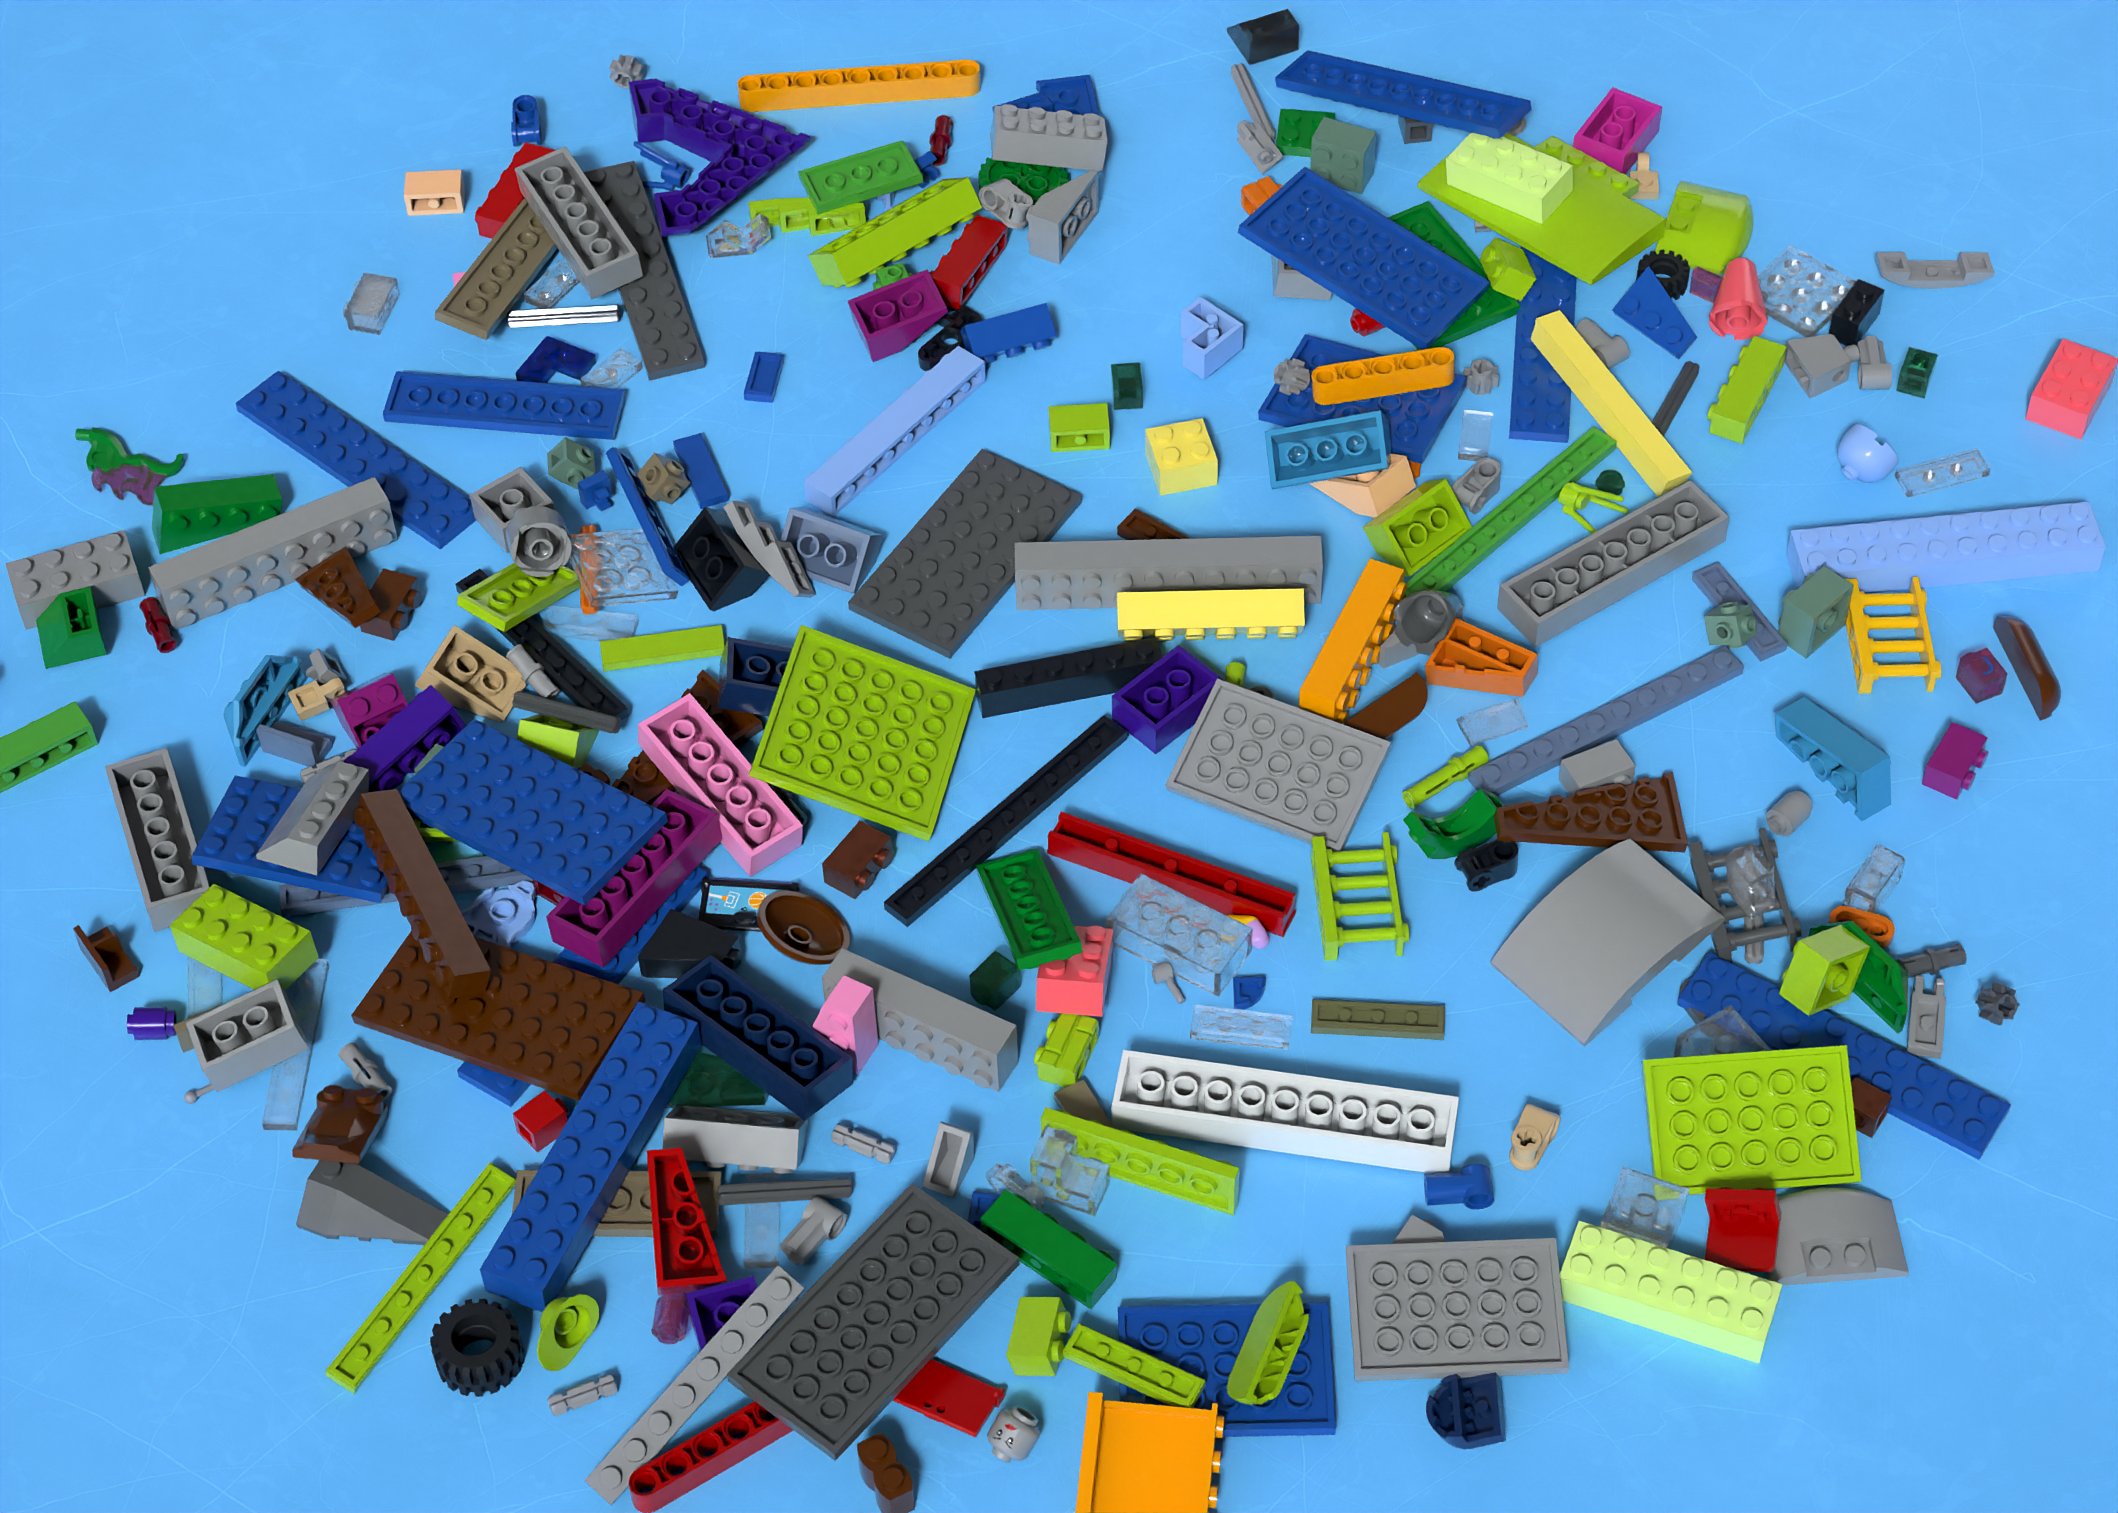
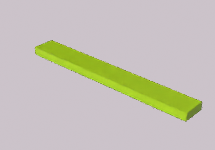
(420, 1278)

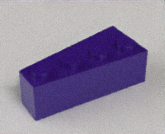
(407, 739)

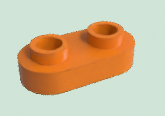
(1867, 921)

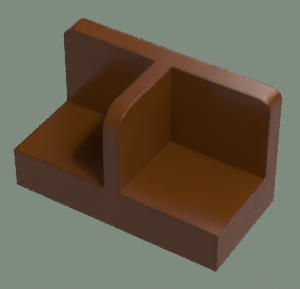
(107, 957)

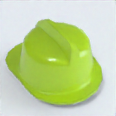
(564, 1329)

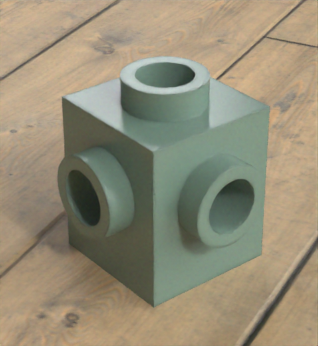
(570, 462)
(1730, 624)

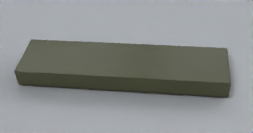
(1378, 1019)

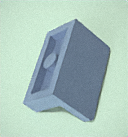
(293, 744)

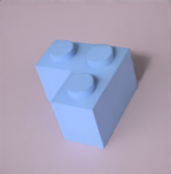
(1209, 337)

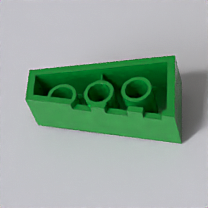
(211, 509)

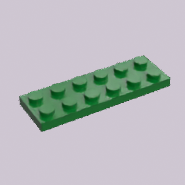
(1029, 909)

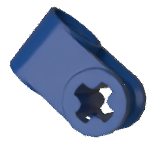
(525, 121)

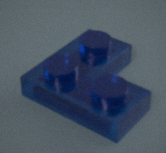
(554, 357)

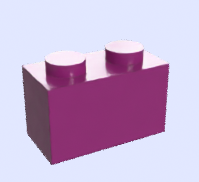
(1955, 760)

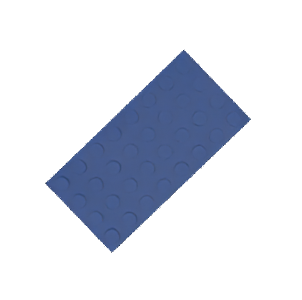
(1364, 258)
(530, 811)

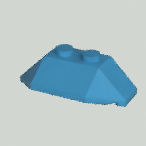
(262, 701)

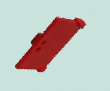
(962, 1398)

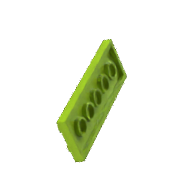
(1153, 1162)

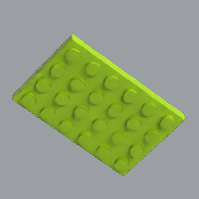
(1752, 1119)

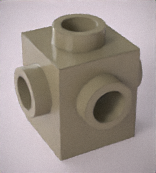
(663, 478)

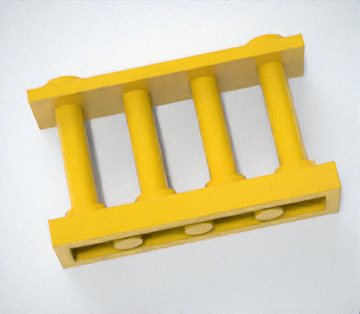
(1863, 648)

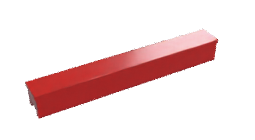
(1211, 885)

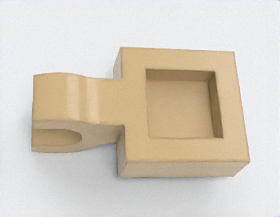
(1647, 179)
(313, 699)

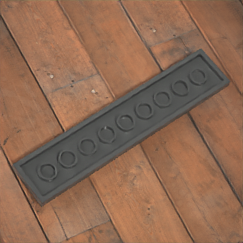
(653, 301)

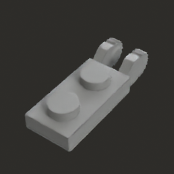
(1926, 1019)

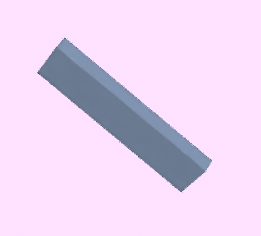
(1721, 588)

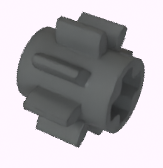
(1997, 1003)

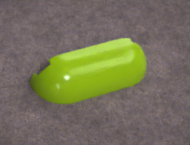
(1269, 1347)

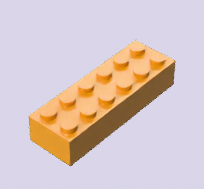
(1354, 643)

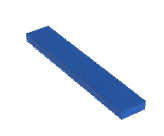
(647, 516)

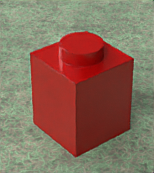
(541, 1120)

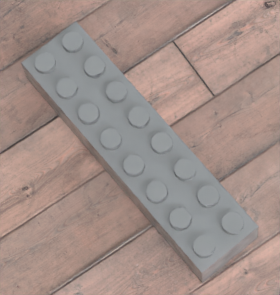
(272, 553)
(1612, 563)

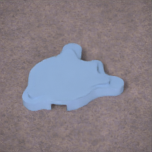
(502, 914)

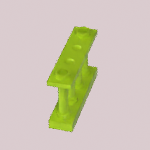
(1331, 910)

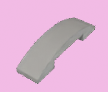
(1967, 270)

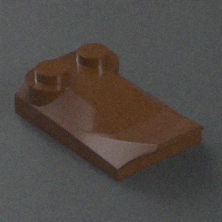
(342, 1125)

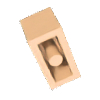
(434, 192)

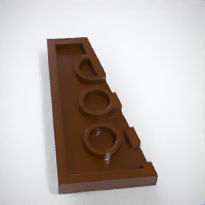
(341, 588)

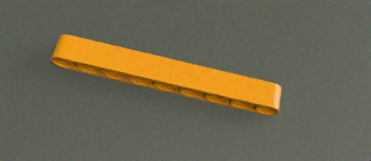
(859, 85)

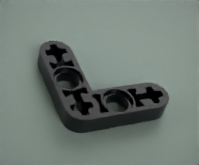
(952, 326)

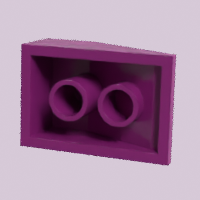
(896, 314)

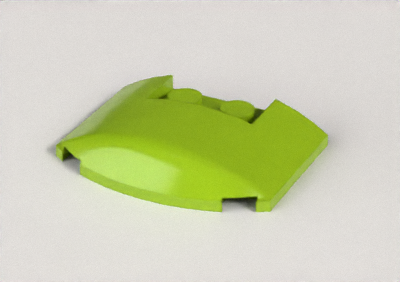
(1707, 226)

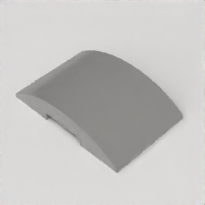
(1603, 938)

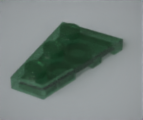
(715, 1083)

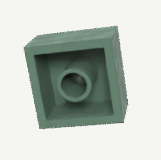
(1343, 154)
(1815, 611)

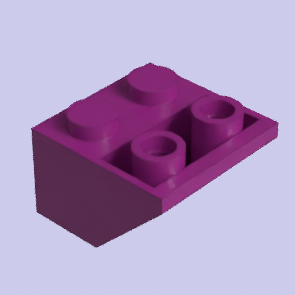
(369, 707)

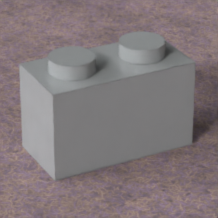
(1597, 768)

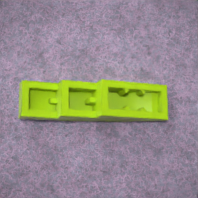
(799, 214)

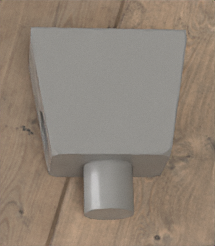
(1819, 362)

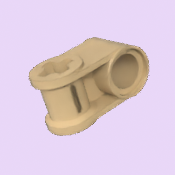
(1532, 1136)

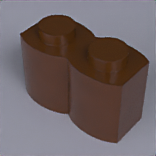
(885, 1475)

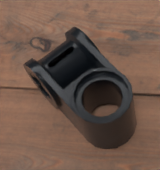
(1487, 864)

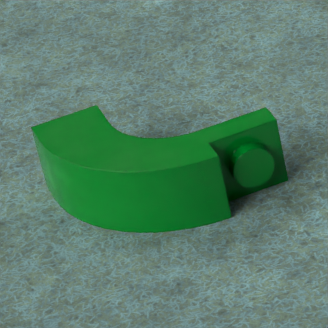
(1457, 831)

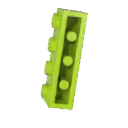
(1747, 389)

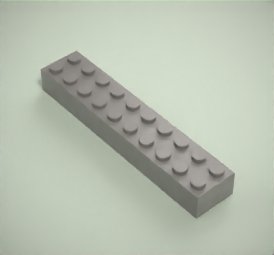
(1095, 571)

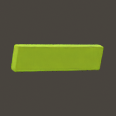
(662, 648)
(1133, 1368)

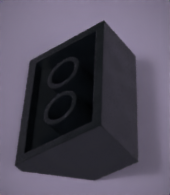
(718, 560)

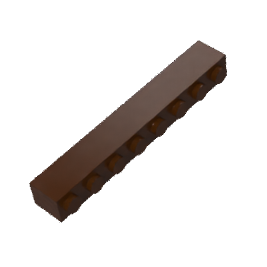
(422, 894)

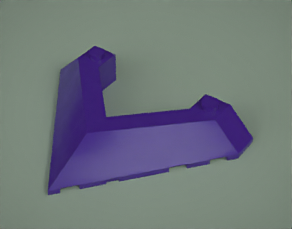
(732, 140)

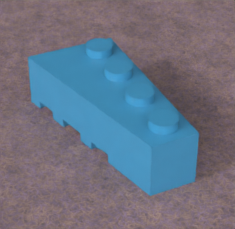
(1837, 755)

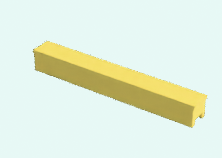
(1609, 403)

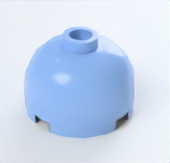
(1864, 457)

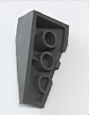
(360, 1204)

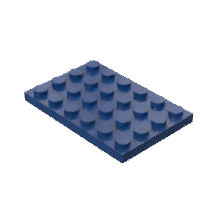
(1412, 416)
(247, 819)
(1207, 1343)

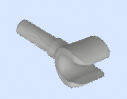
(1163, 973)

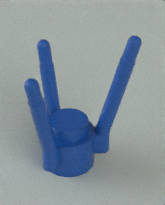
(672, 173)

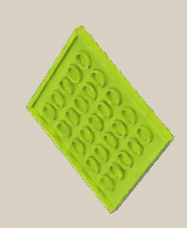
(863, 733)

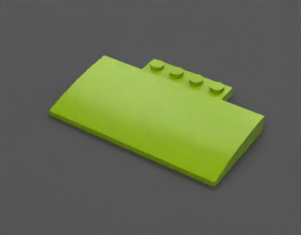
(1586, 234)

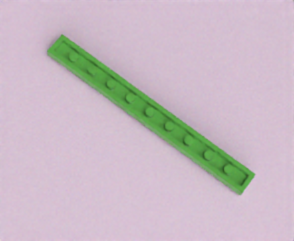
(1513, 513)

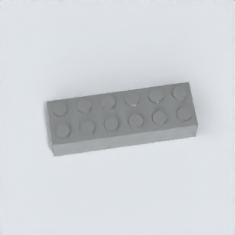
(578, 222)
(157, 835)
(932, 1022)

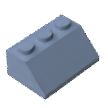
(831, 548)

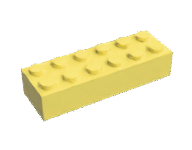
(1210, 613)

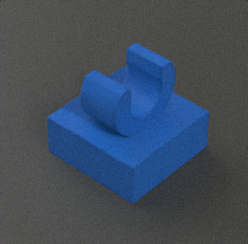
(924, 164)
(595, 491)

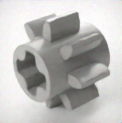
(625, 70)
(1291, 376)
(1481, 377)

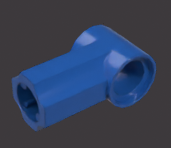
(1468, 1186)

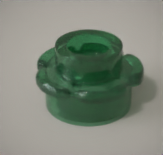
(1610, 482)

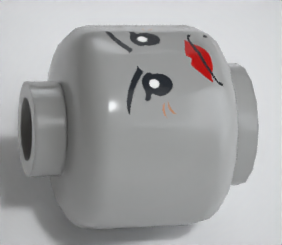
(1013, 1434)

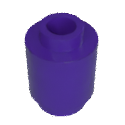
(151, 1023)

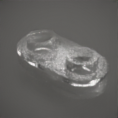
(1006, 1177)

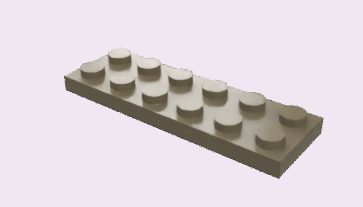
(631, 1207)

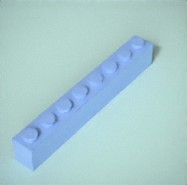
(894, 431)

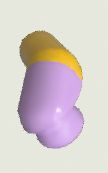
(1259, 937)

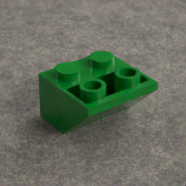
(71, 629)

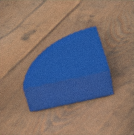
(1247, 991)

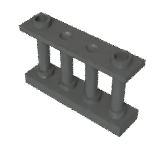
(1710, 890)

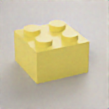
(1181, 456)

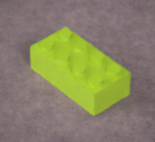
(243, 939)

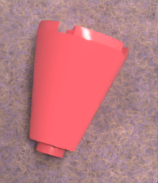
(1739, 302)

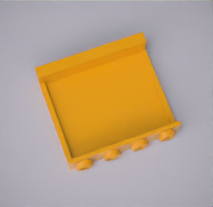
(1148, 1458)

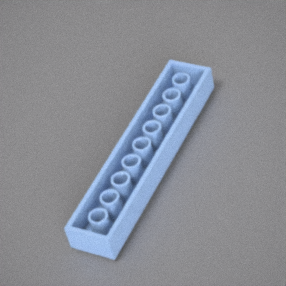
(1953, 548)

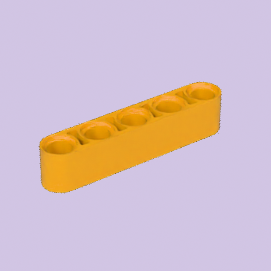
(1383, 376)

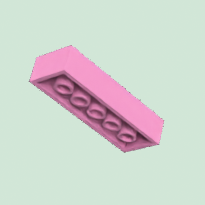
(715, 774)

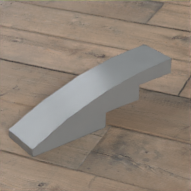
(775, 556)

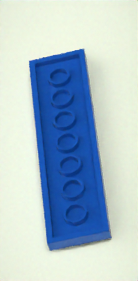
(504, 405)

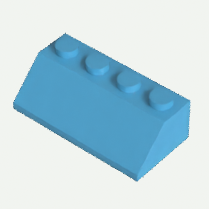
(1328, 449)

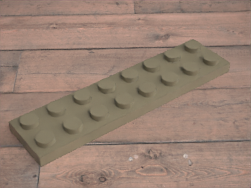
(498, 275)

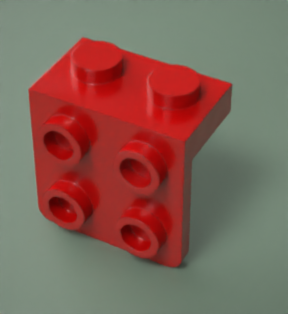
(1743, 1228)

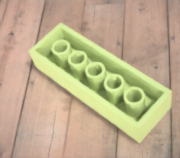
(1669, 1291)

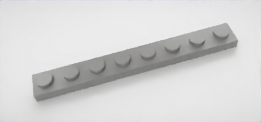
(694, 1384)

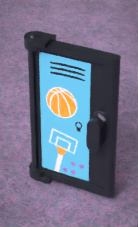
(732, 901)

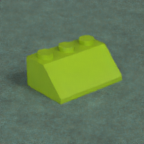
(1418, 526)

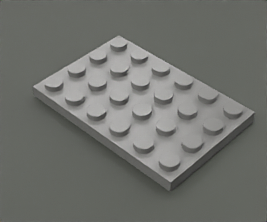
(1278, 765)
(1456, 1309)

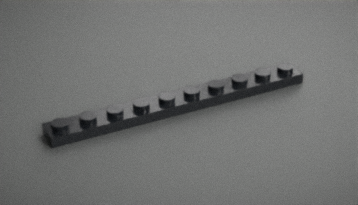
(1005, 821)

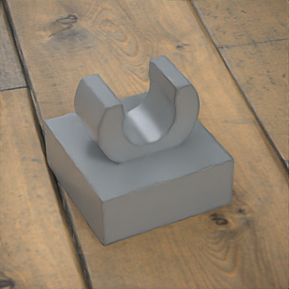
(324, 668)

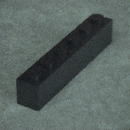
(1063, 677)

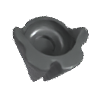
(1425, 618)

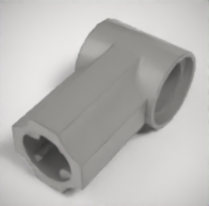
(1609, 350)
(1873, 369)
(818, 1223)

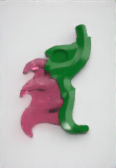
(122, 471)

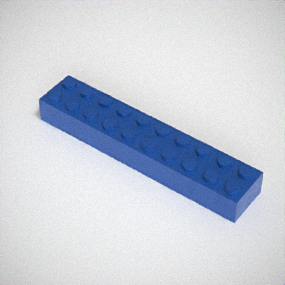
(591, 1157)

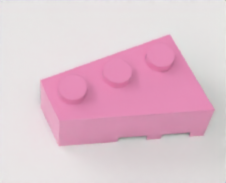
(850, 1021)

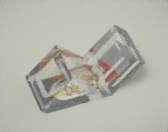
(732, 241)

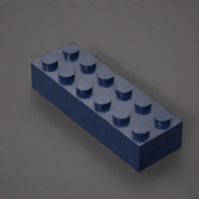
(760, 1037)

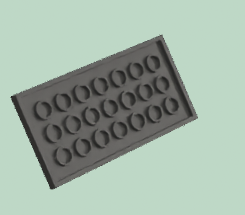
(963, 553)
(873, 1321)

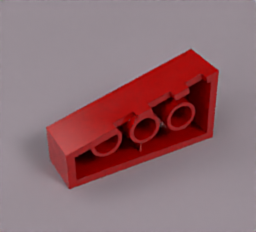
(681, 1237)

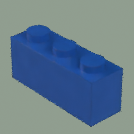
(1009, 333)

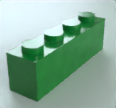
(1049, 1248)

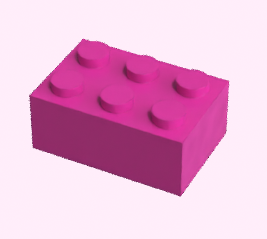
(1619, 129)

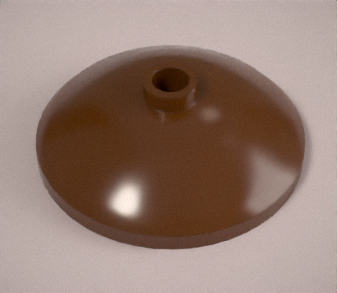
(802, 927)

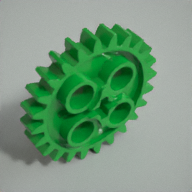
(1029, 178)

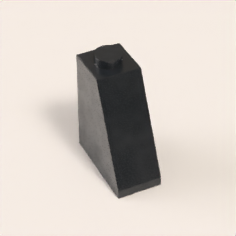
(684, 943)

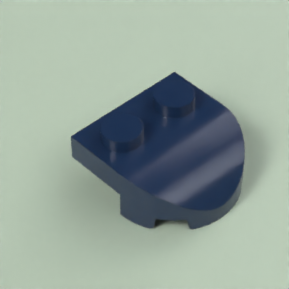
(1468, 1411)

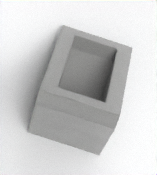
(949, 1159)

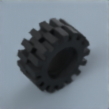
(1667, 265)

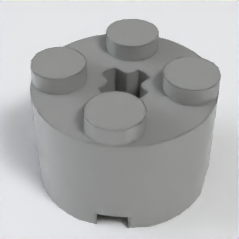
(538, 540)

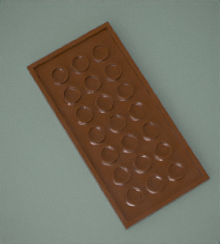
(529, 1024)

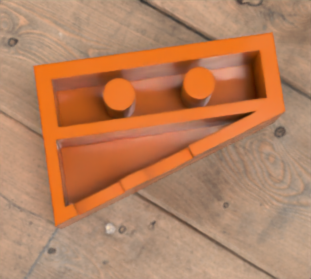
(1481, 662)

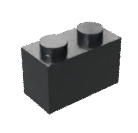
(1856, 313)

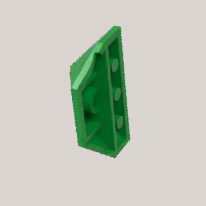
(1881, 980)

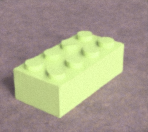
(1510, 175)

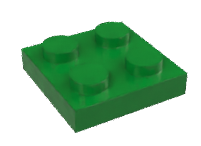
(1297, 130)

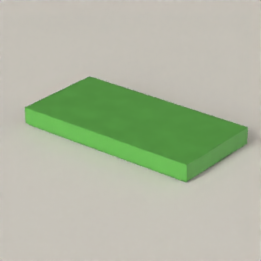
(860, 177)

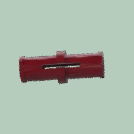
(940, 139)
(158, 625)

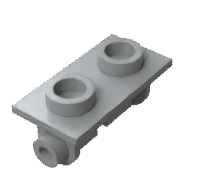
(1258, 145)

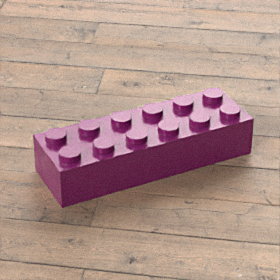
(640, 885)

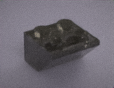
(1266, 36)

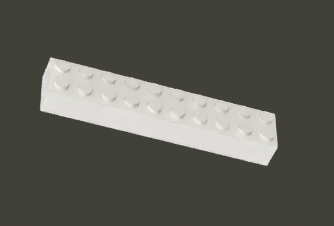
(1285, 1112)

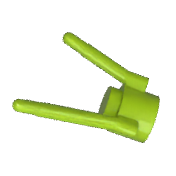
(1577, 497)

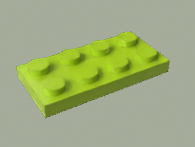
(515, 596)

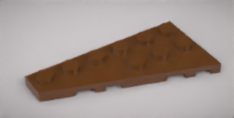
(645, 779)
(1601, 817)

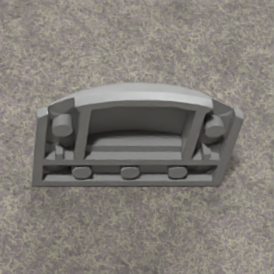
(1837, 1238)

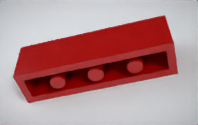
(506, 194)
(969, 260)

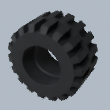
(470, 1324)

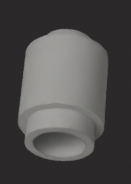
(1789, 813)

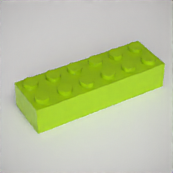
(895, 232)

